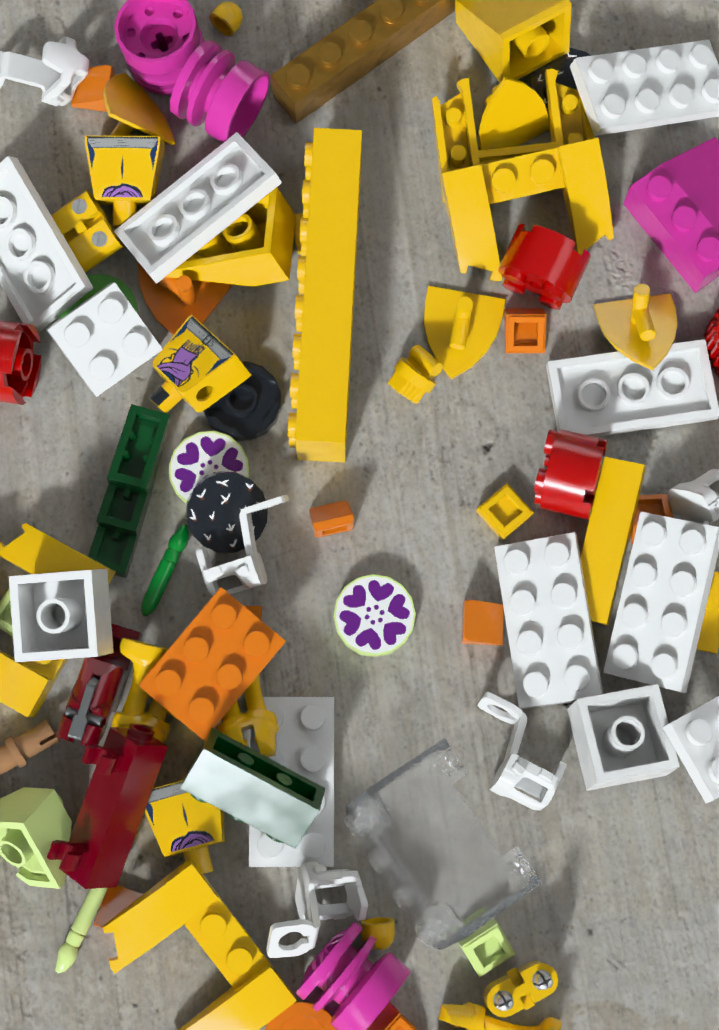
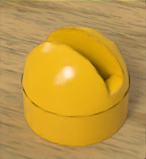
(226, 18)
(381, 929)

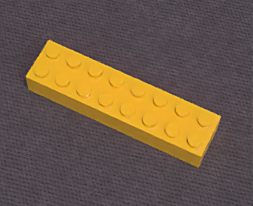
(328, 284)

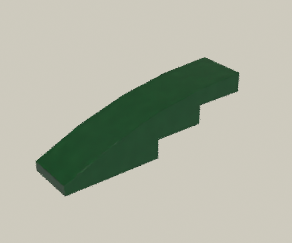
(129, 488)

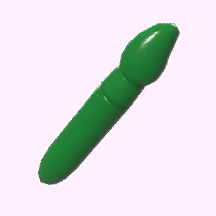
(165, 569)

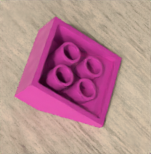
(681, 211)

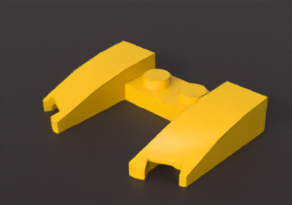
(456, 129)
(471, 190)
(28, 683)
(190, 900)

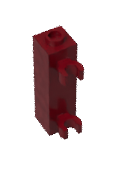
(111, 806)

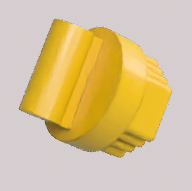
(415, 374)

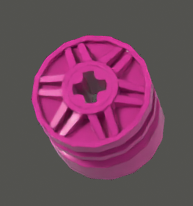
(157, 40)
(219, 92)
(353, 980)

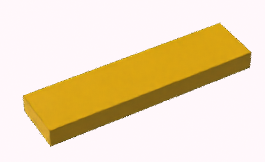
(609, 533)

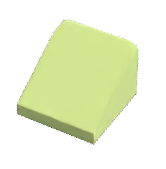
(486, 948)

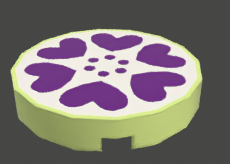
(202, 456)
(374, 615)

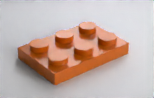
(212, 663)

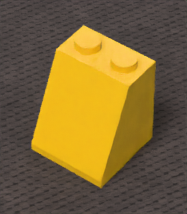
(516, 34)

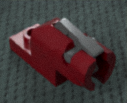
(97, 692)

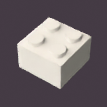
(104, 339)
(61, 615)
(622, 737)

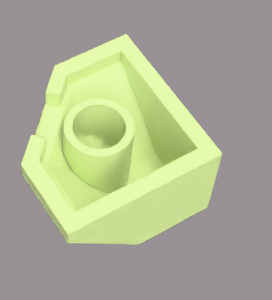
(27, 827)

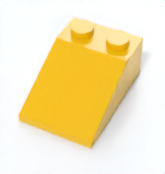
(250, 250)

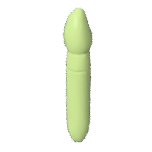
(69, 950)

